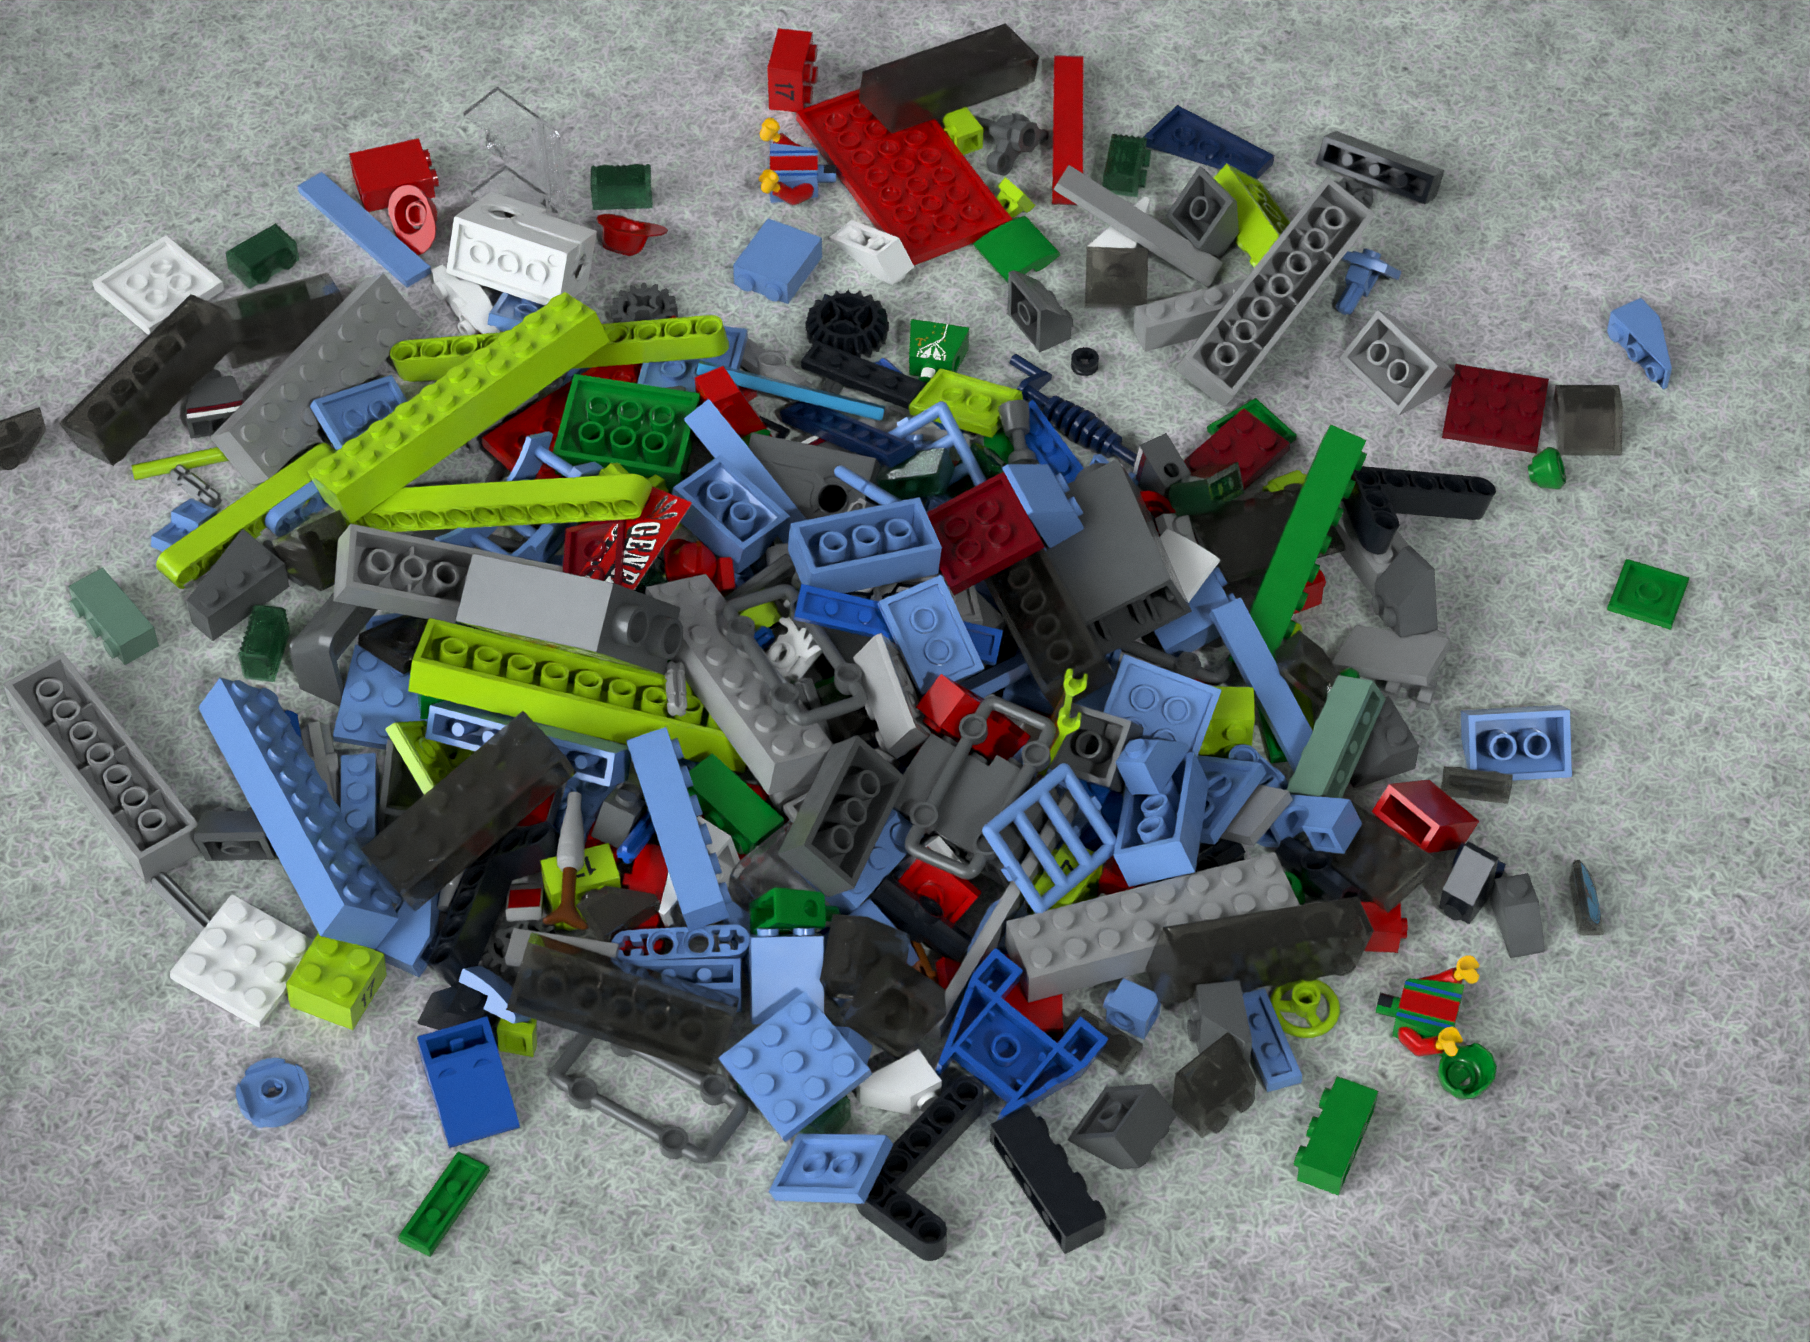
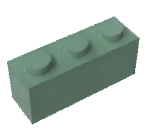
(112, 617)

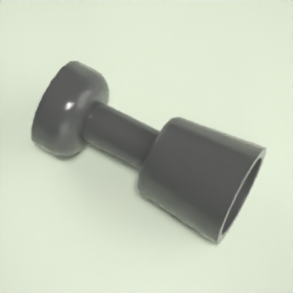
(1016, 424)

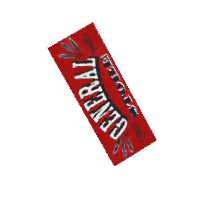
(643, 538)

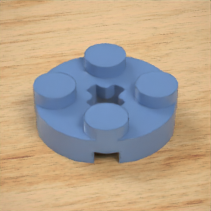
(278, 1110)

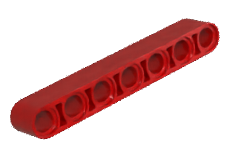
(1067, 120)

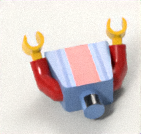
(792, 169)

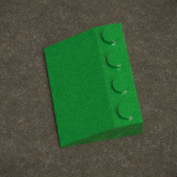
(628, 426)

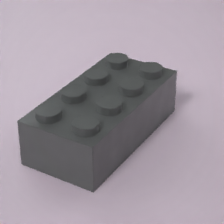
(842, 816)

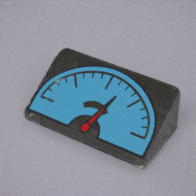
(1585, 900)

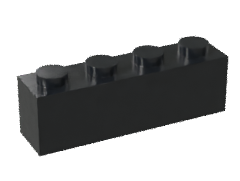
(1380, 167)
(1048, 1179)

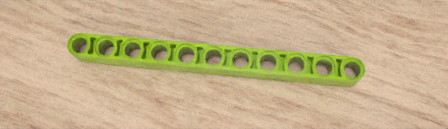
(629, 344)
(511, 503)

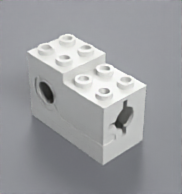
(520, 249)

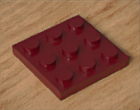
(1495, 408)
(982, 533)

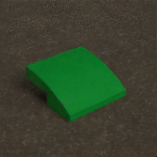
(1016, 247)

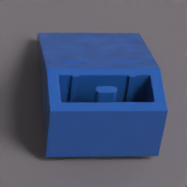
(468, 1082)

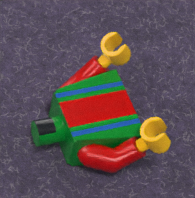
(1429, 1009)

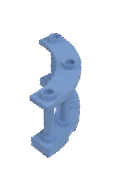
(549, 538)

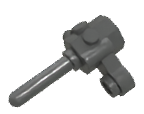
(1013, 135)

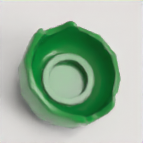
(1471, 1062)

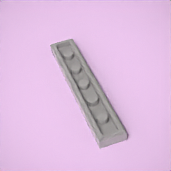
(1138, 226)

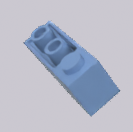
(1642, 336)
(412, 937)

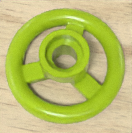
(1303, 993)

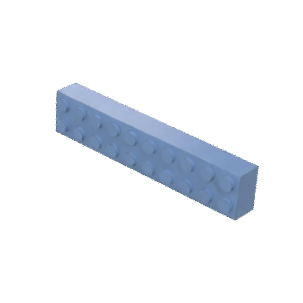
(298, 814)

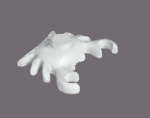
(794, 651)

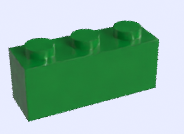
(732, 805)
(1335, 1135)

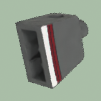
(212, 403)
(1159, 465)

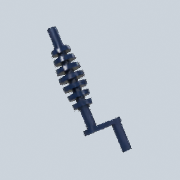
(1070, 418)

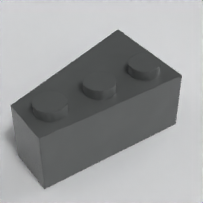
(238, 581)

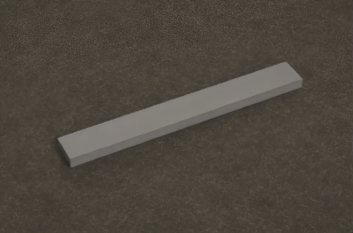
(996, 924)

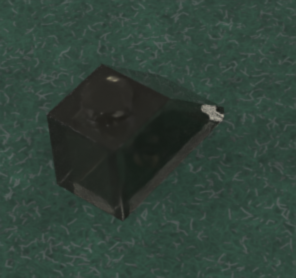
(20, 437)
(1306, 667)
(616, 910)

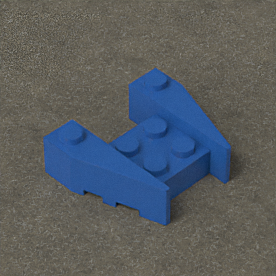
(1010, 1050)

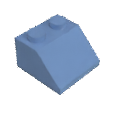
(1045, 501)

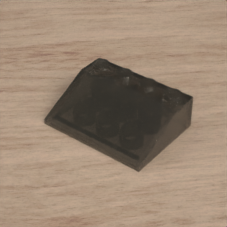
(280, 317)
(1248, 531)

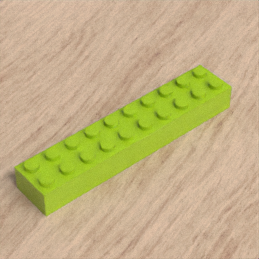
(458, 406)
(559, 689)

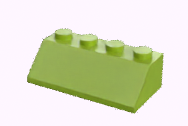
(1258, 213)

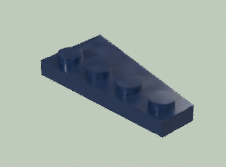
(1203, 142)

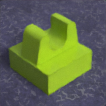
(1014, 197)
(517, 1037)

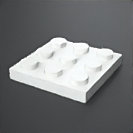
(156, 283)
(242, 961)

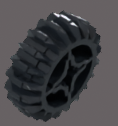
(847, 320)

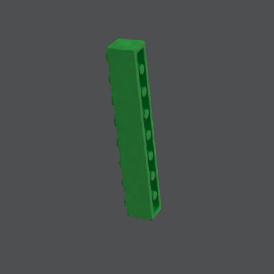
(1306, 535)

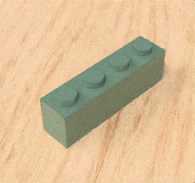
(1337, 738)

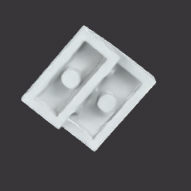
(1189, 561)

